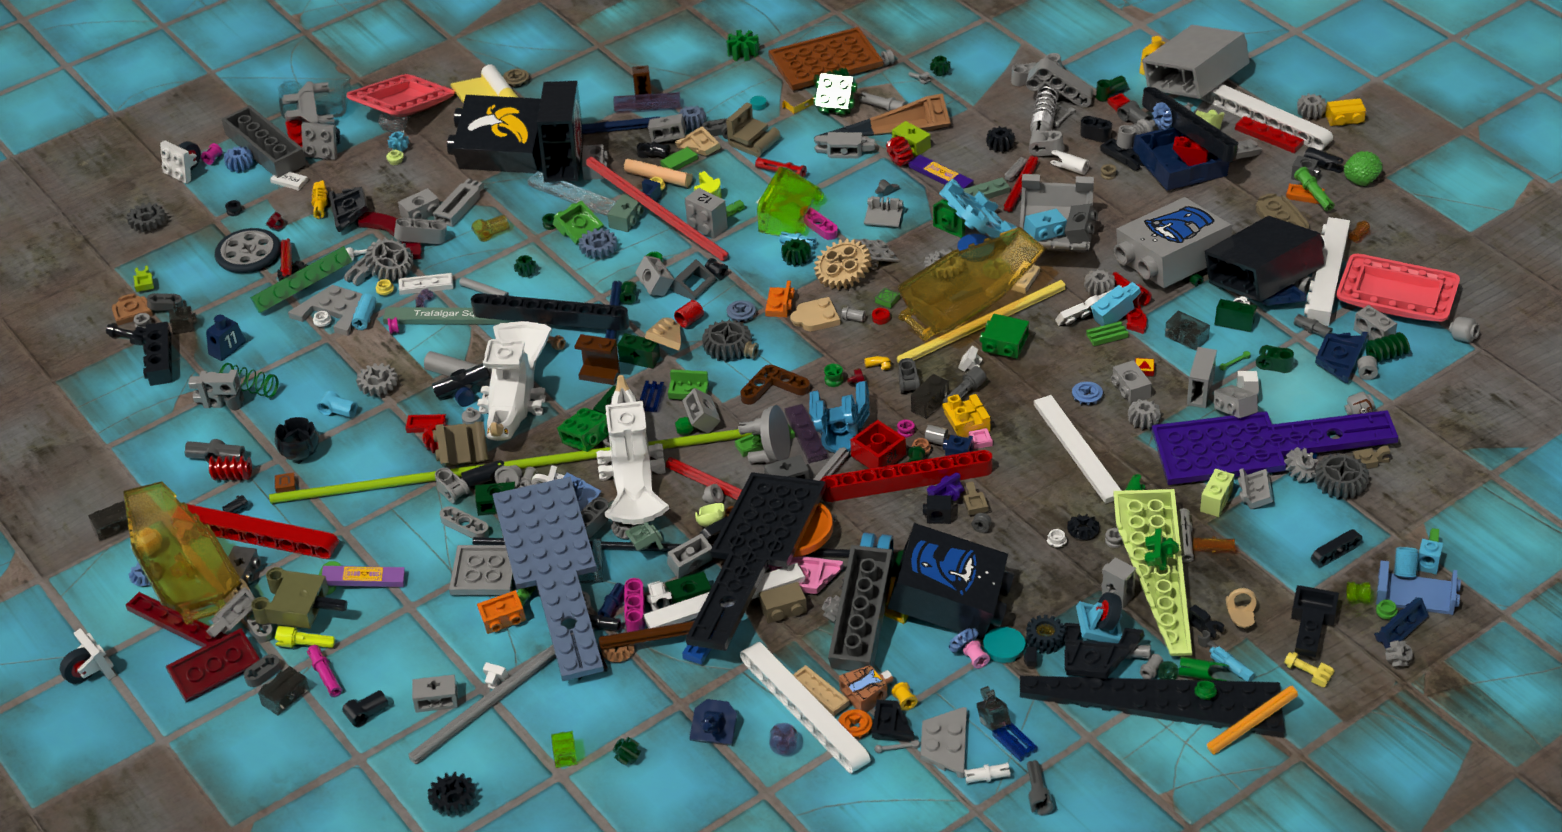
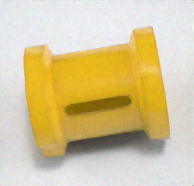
(906, 698)

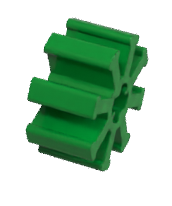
(742, 45)

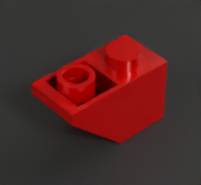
(1190, 151)

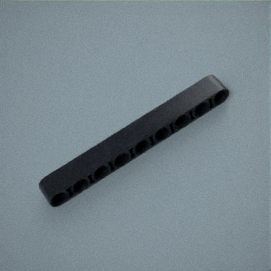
(1193, 125)
(550, 311)

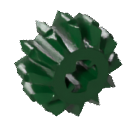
(796, 251)

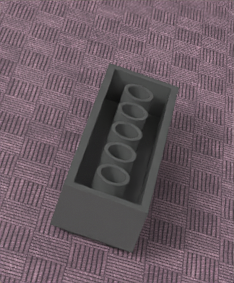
(267, 142)
(861, 608)

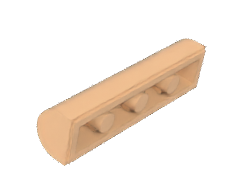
(649, 170)

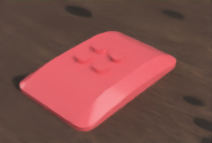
(401, 95)
(1398, 288)

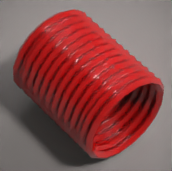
(688, 313)

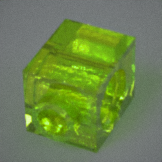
(564, 749)

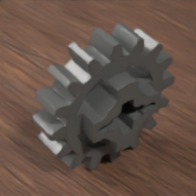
(145, 217)

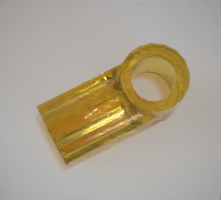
(485, 229)

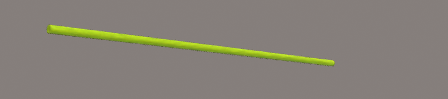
(521, 463)

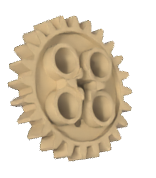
(842, 264)

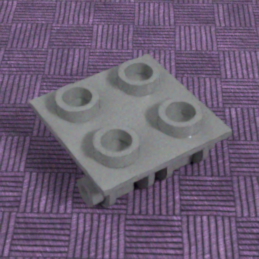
(884, 213)
(878, 252)

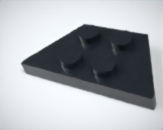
(348, 206)

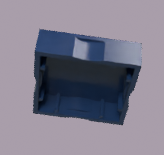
(1166, 165)

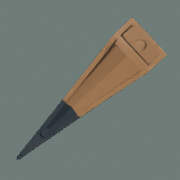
(924, 113)

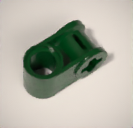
(1277, 359)

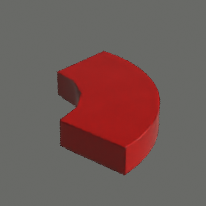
(1136, 319)

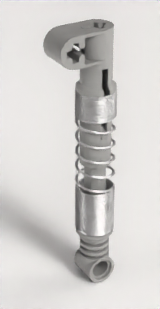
(1042, 138)

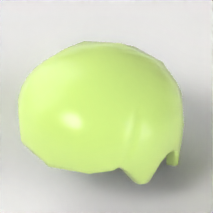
(710, 514)

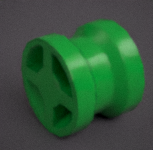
(833, 375)

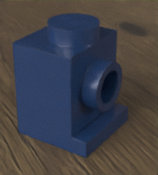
(957, 445)

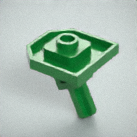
(947, 220)

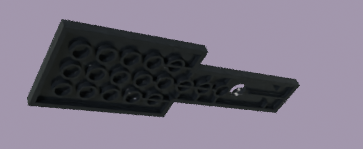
(758, 533)

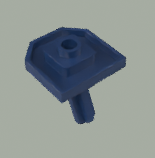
(714, 723)

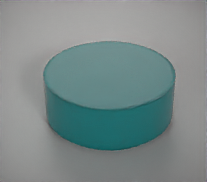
(758, 102)

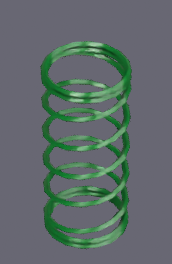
(255, 378)

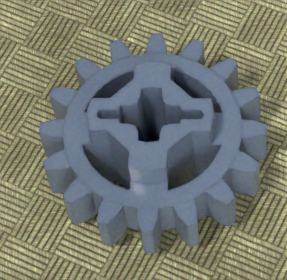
(598, 243)

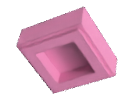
(981, 438)

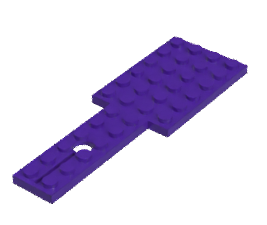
(1229, 443)

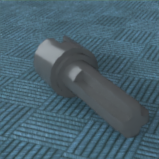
(971, 381)
(1039, 796)

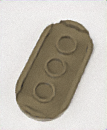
(1281, 209)

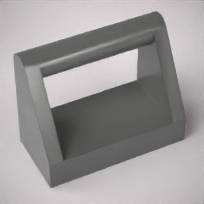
(696, 269)

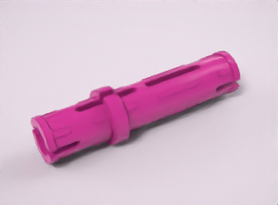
(321, 665)

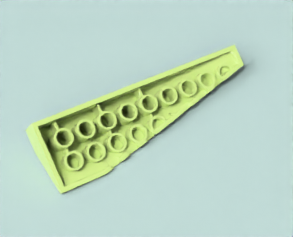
(1137, 517)

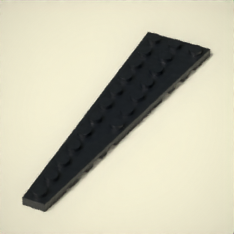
(1162, 698)

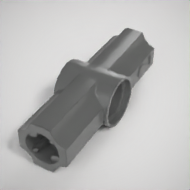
(214, 448)

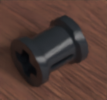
(716, 268)

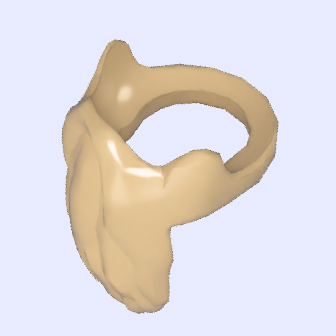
(1241, 615)

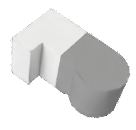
(1248, 380)

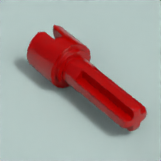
(1145, 295)

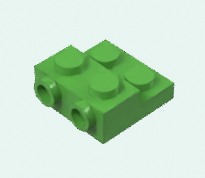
(576, 221)

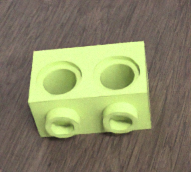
(1217, 492)

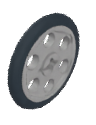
(253, 246)

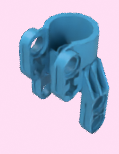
(843, 422)

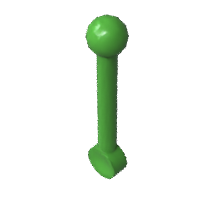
(1246, 354)

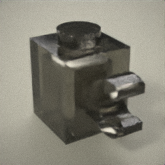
(182, 319)
(992, 710)

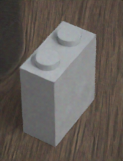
(1201, 377)

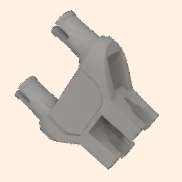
(306, 105)

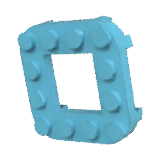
(976, 210)

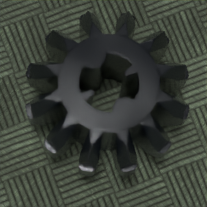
(1000, 139)

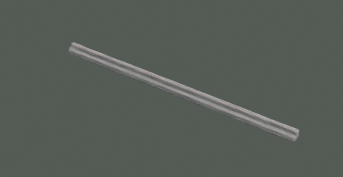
(482, 705)

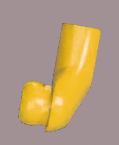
(878, 360)

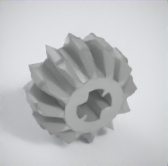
(1311, 106)
(1099, 282)
(1144, 414)

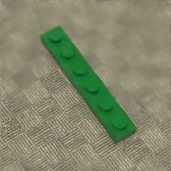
(301, 279)

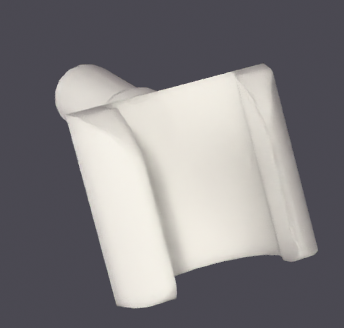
(352, 252)

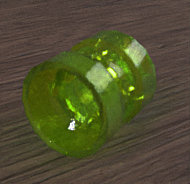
(1358, 592)

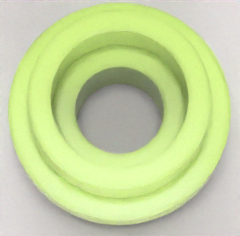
(395, 157)

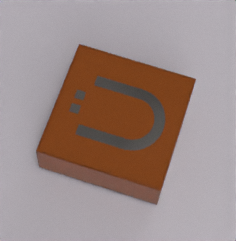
(285, 482)

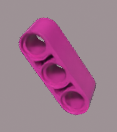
(634, 605)

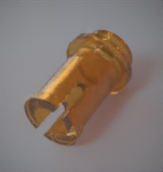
(1361, 228)

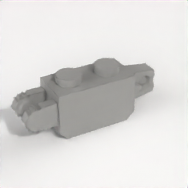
(843, 144)

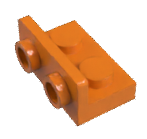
(779, 301)
(501, 612)

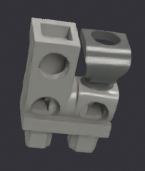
(216, 389)

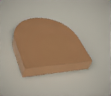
(129, 307)

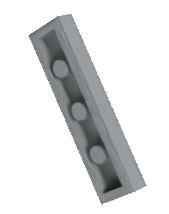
(447, 365)

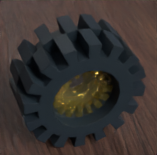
(1051, 628)

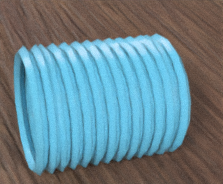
(1406, 562)

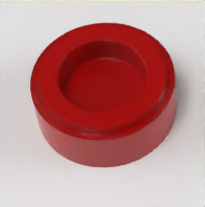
(881, 316)

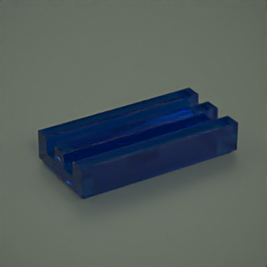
(652, 387)
(1012, 744)

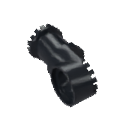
(653, 149)

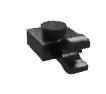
(1201, 621)

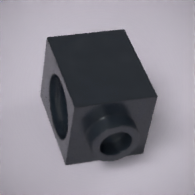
(938, 509)

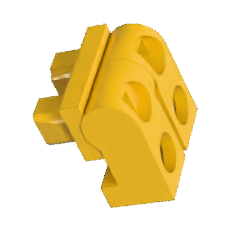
(966, 415)

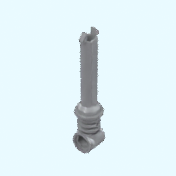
(1127, 133)

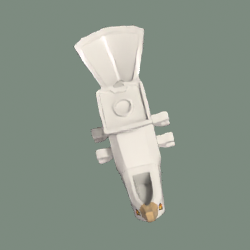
(512, 377)
(630, 460)

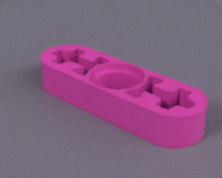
(827, 229)

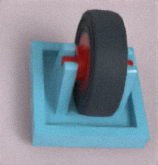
(1101, 620)

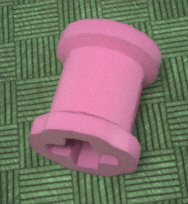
(976, 654)

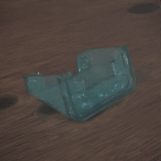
(326, 102)

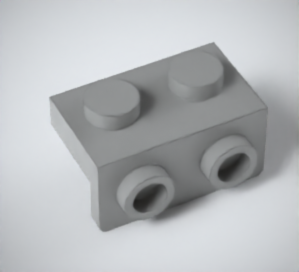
(1255, 488)

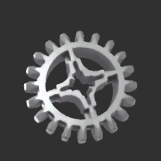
(387, 264)

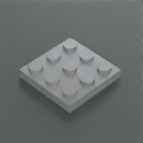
(481, 571)

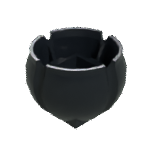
(296, 439)

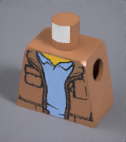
(865, 687)

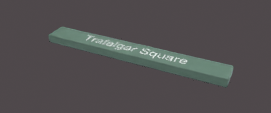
(436, 315)

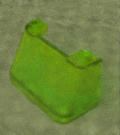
(786, 203)

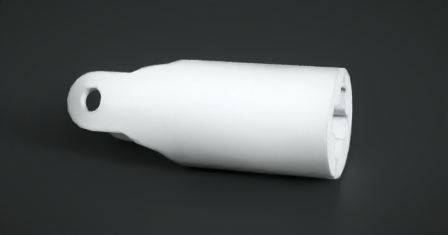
(1071, 162)

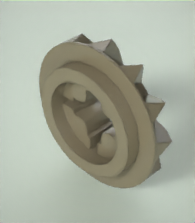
(520, 75)

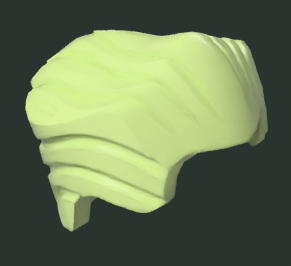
(1212, 117)

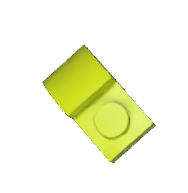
(708, 184)

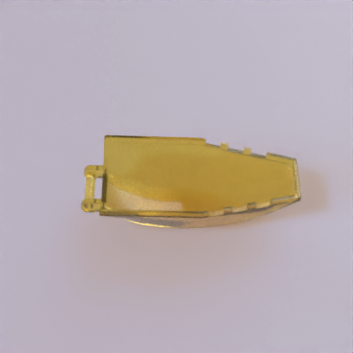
(967, 282)
(161, 530)

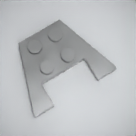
(334, 300)

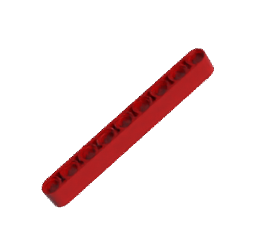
(906, 475)
(267, 533)

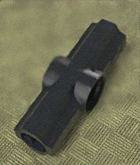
(460, 379)

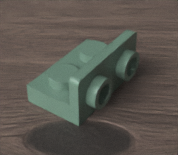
(643, 535)

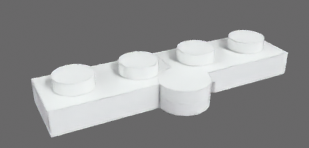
(1081, 310)

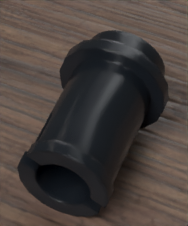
(236, 505)

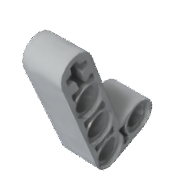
(1048, 72)

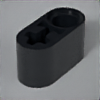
(1096, 129)

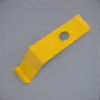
(798, 108)

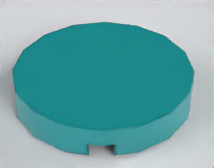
(1004, 644)

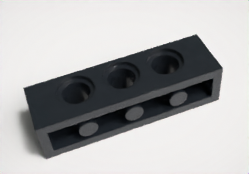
(158, 353)

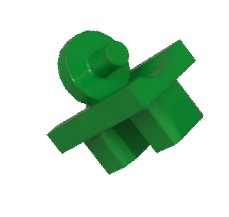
(1162, 549)

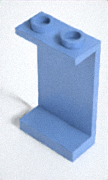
(1437, 594)

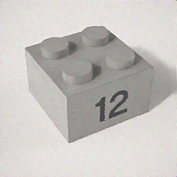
(706, 213)

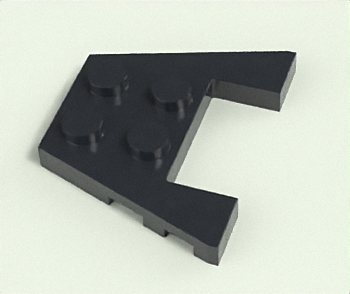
(1094, 657)

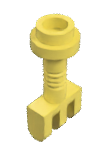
(1321, 674)

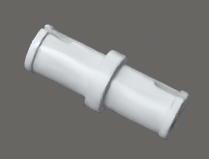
(987, 773)

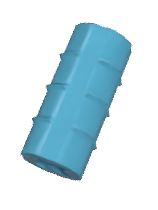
(363, 311)

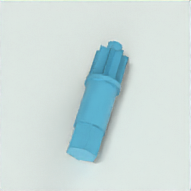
(1235, 666)

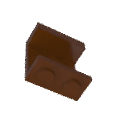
(599, 359)

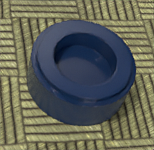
(464, 396)

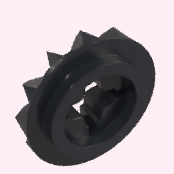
(1083, 532)

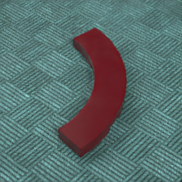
(387, 222)

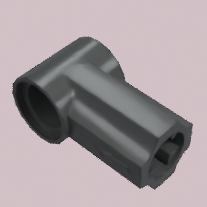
(1132, 112)

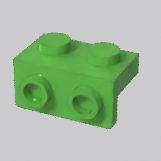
(685, 381)

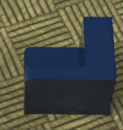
(651, 189)

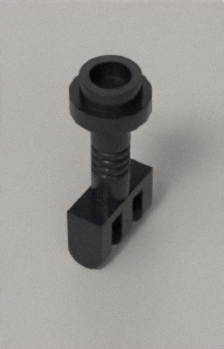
(135, 336)

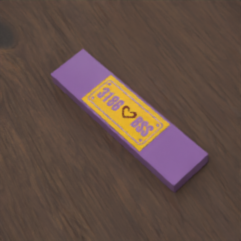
(364, 576)

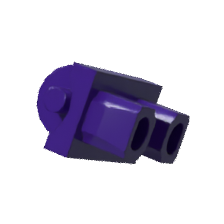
(948, 486)

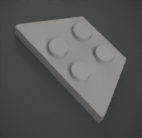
(945, 741)

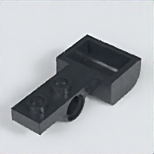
(1313, 609)

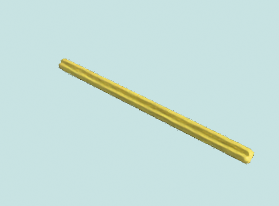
(980, 323)

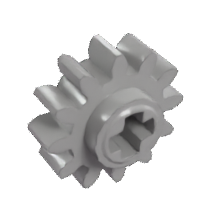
(1301, 464)

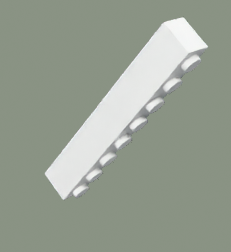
(1326, 278)

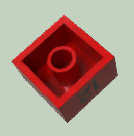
(878, 446)

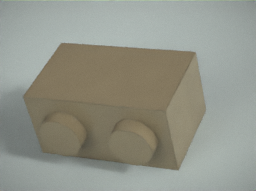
(782, 602)

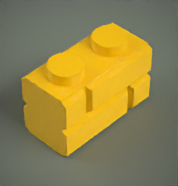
(1345, 112)

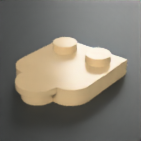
(815, 315)

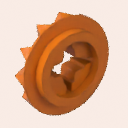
(856, 716)

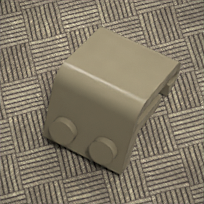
(748, 133)
(460, 444)

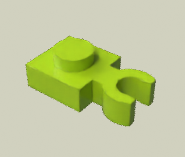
(143, 279)

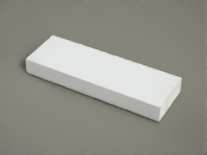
(431, 282)

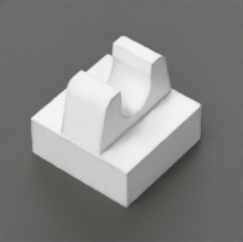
(970, 359)
(494, 675)

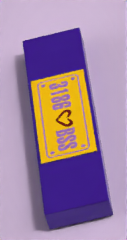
(938, 172)

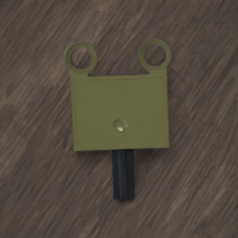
(295, 599)

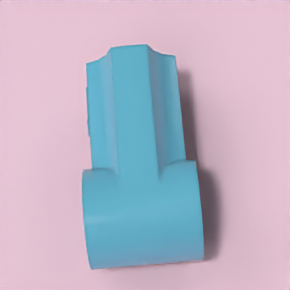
(333, 403)

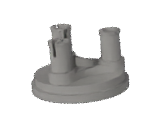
(774, 435)

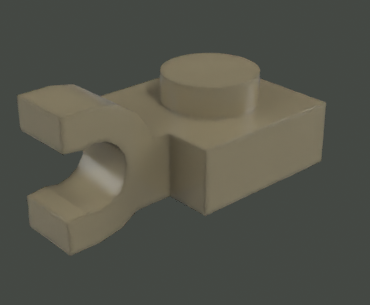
(1372, 458)
(974, 501)

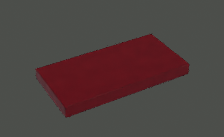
(212, 665)

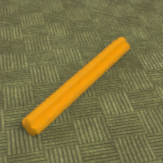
(1252, 719)

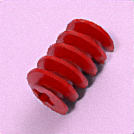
(230, 469)

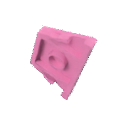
(817, 572)

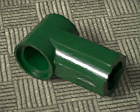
(1106, 88)

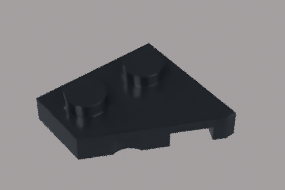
(890, 722)

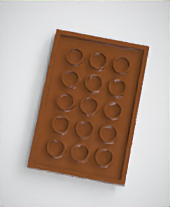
(815, 56)

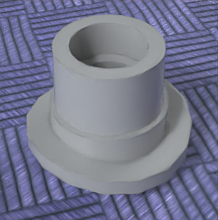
(508, 474)

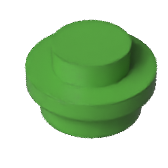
(1386, 609)

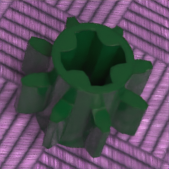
(940, 65)
(525, 266)
(626, 750)

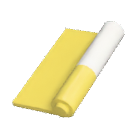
(489, 84)

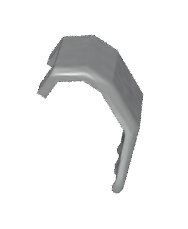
(1061, 196)

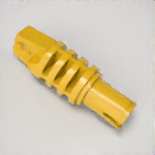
(319, 198)

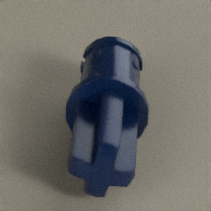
(612, 600)

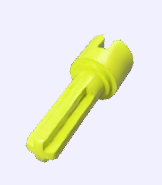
(290, 637)

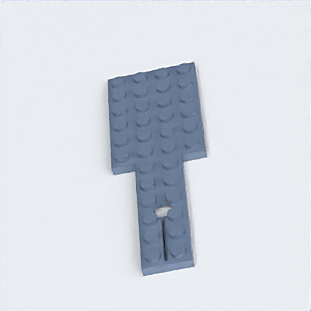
(550, 550)

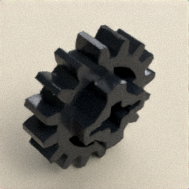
(451, 793)

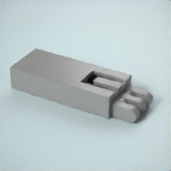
(451, 209)

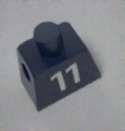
(223, 337)

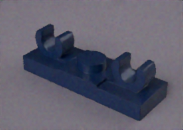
(1403, 623)

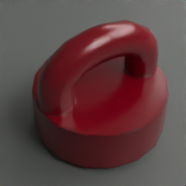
(271, 222)
(857, 378)

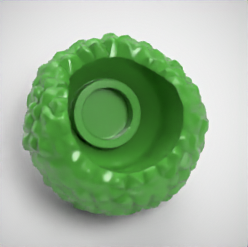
(1363, 168)

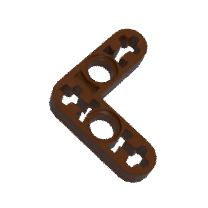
(797, 384)

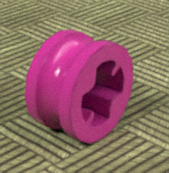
(393, 325)
(906, 424)

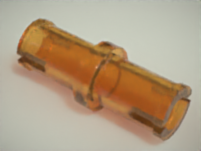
(1213, 544)

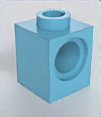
(1429, 556)

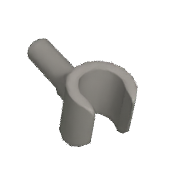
(922, 77)

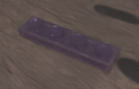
(647, 101)
(805, 433)

